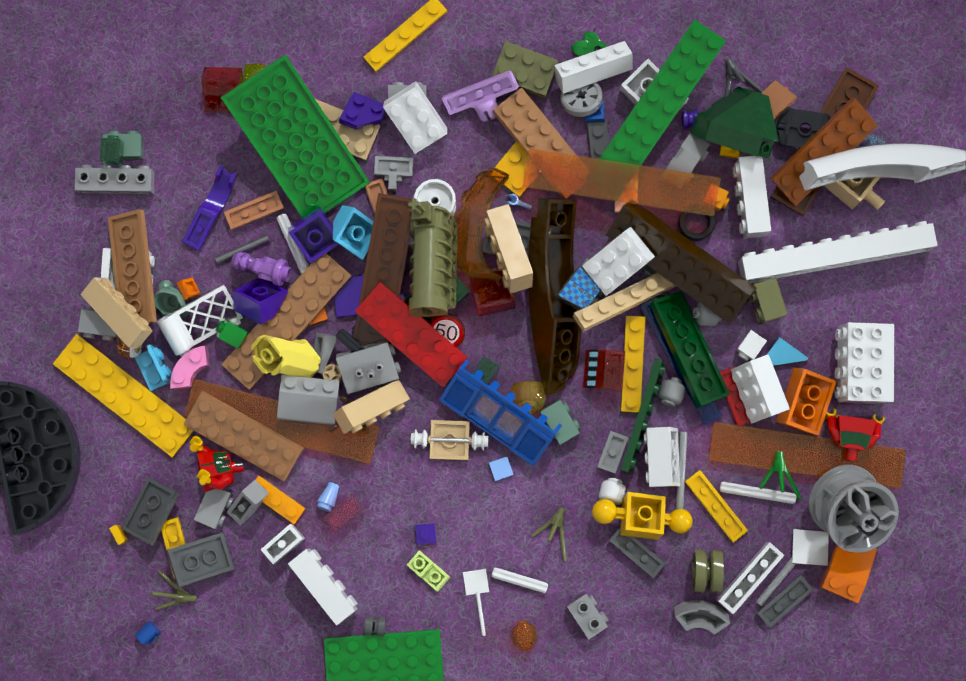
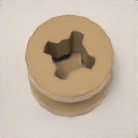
(331, 371)

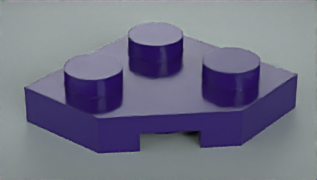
(362, 112)

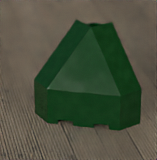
(739, 122)

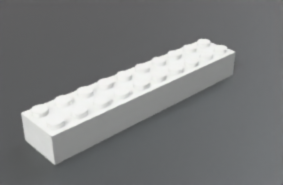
(838, 253)

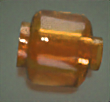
(524, 635)

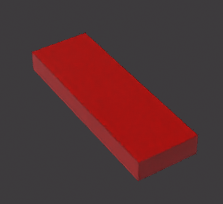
(735, 403)

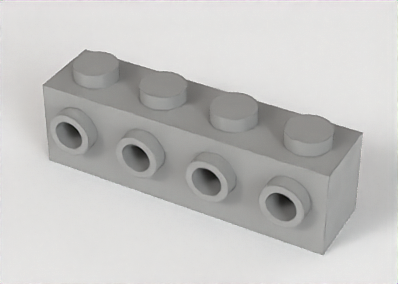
(114, 180)

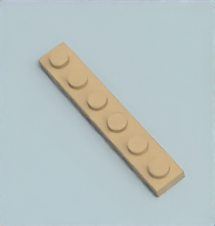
(622, 301)

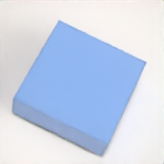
(501, 468)

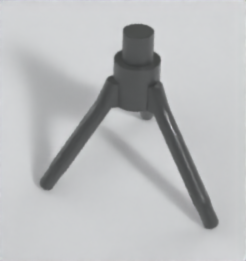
(734, 73)

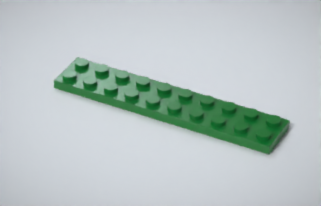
(664, 95)

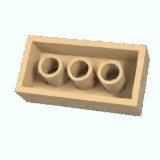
(508, 249)

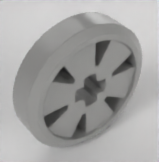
(582, 107)

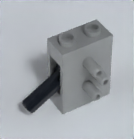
(366, 365)

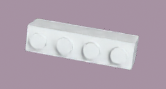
(593, 67)
(750, 577)

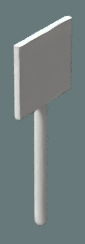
(477, 583)

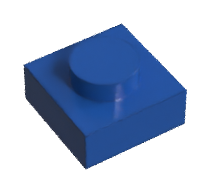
(598, 116)

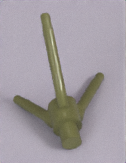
(556, 522)
(180, 597)

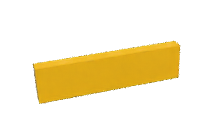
(716, 506)

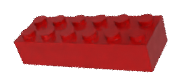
(410, 334)

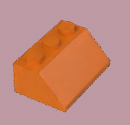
(808, 400)

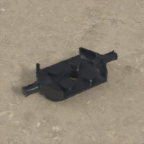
(789, 126)

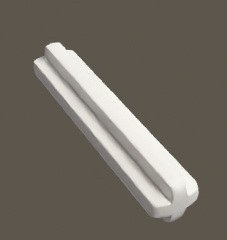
(519, 580)

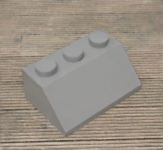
(307, 400)

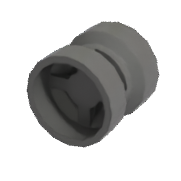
(379, 625)

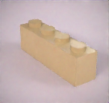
(116, 312)
(371, 406)

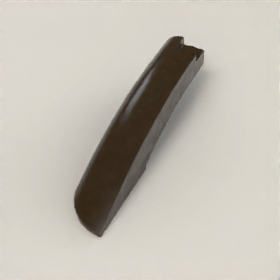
(552, 322)

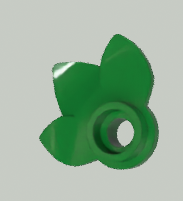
(588, 45)

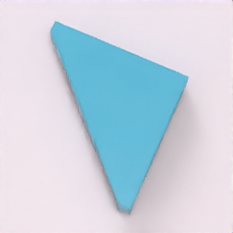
(784, 353)

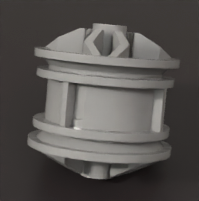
(859, 523)

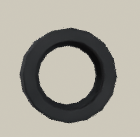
(695, 236)

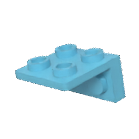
(153, 369)

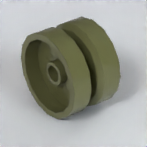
(711, 571)

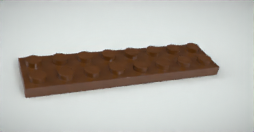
(848, 86)
(385, 256)

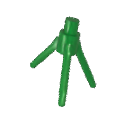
(780, 467)

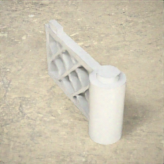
(176, 331)

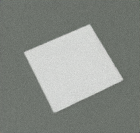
(810, 547)

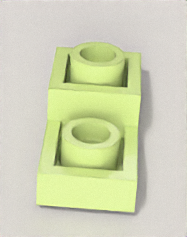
(428, 571)

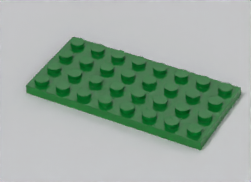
(295, 138)

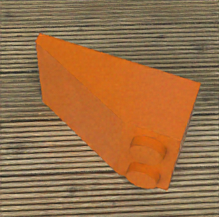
(848, 573)

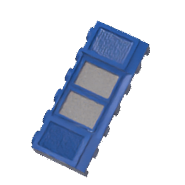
(498, 414)

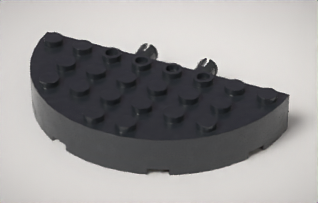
(35, 456)

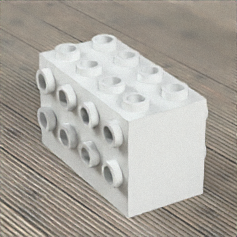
(865, 363)

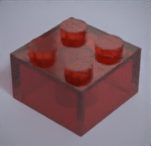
(491, 295)

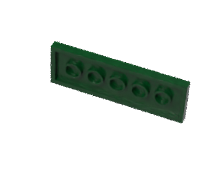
(689, 349)
(646, 409)

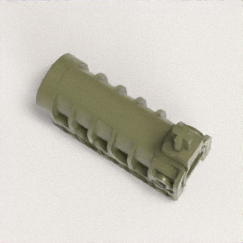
(432, 260)

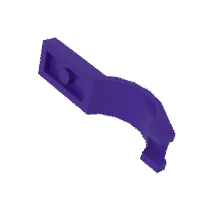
(210, 208)

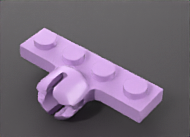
(481, 95)

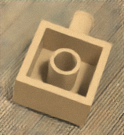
(855, 190)

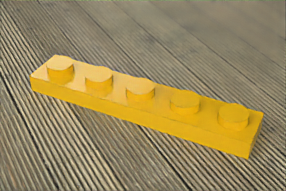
(405, 34)
(633, 363)

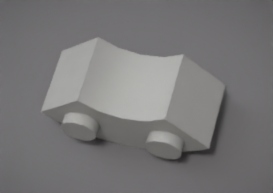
(689, 154)
(701, 615)

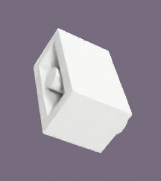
(282, 544)

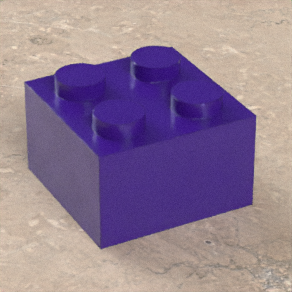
(313, 235)

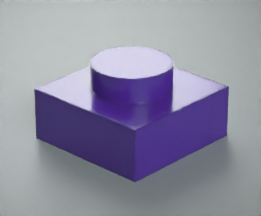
(425, 533)

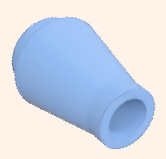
(328, 497)

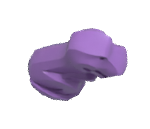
(266, 268)

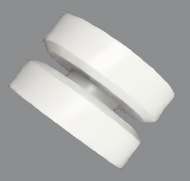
(438, 192)

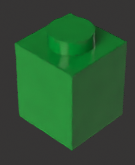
(230, 333)

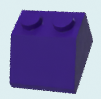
(259, 300)

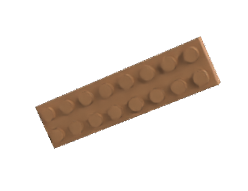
(301, 305)

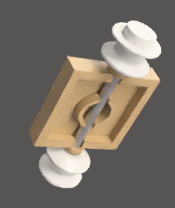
(449, 440)

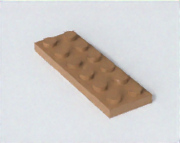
(530, 126)
(132, 262)
(243, 436)

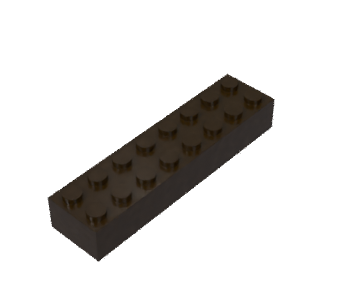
(686, 263)

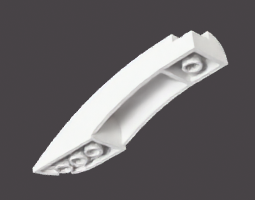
(901, 161)

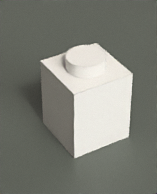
(750, 346)

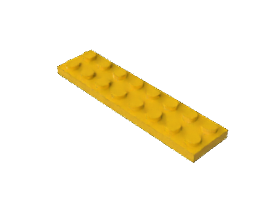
(124, 395)

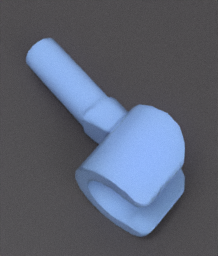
(515, 201)

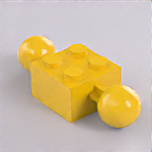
(642, 516)

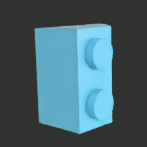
(352, 230)

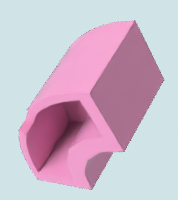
(188, 367)

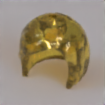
(531, 393)

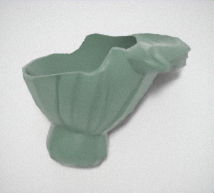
(169, 299)

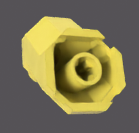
(285, 356)

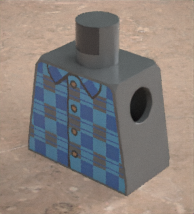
(579, 290)

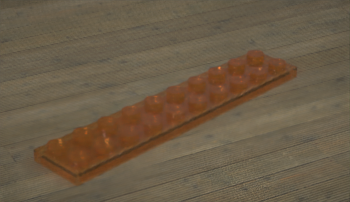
(621, 182)
(264, 410)
(801, 453)

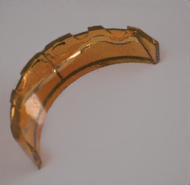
(471, 221)

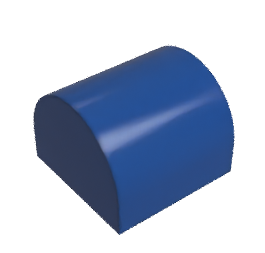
(148, 633)

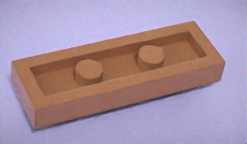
(254, 210)

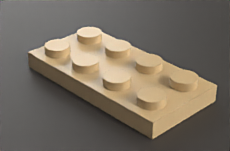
(357, 141)

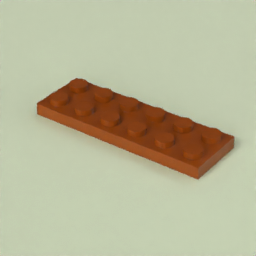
(839, 134)

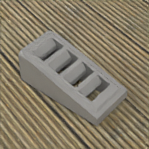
(323, 347)

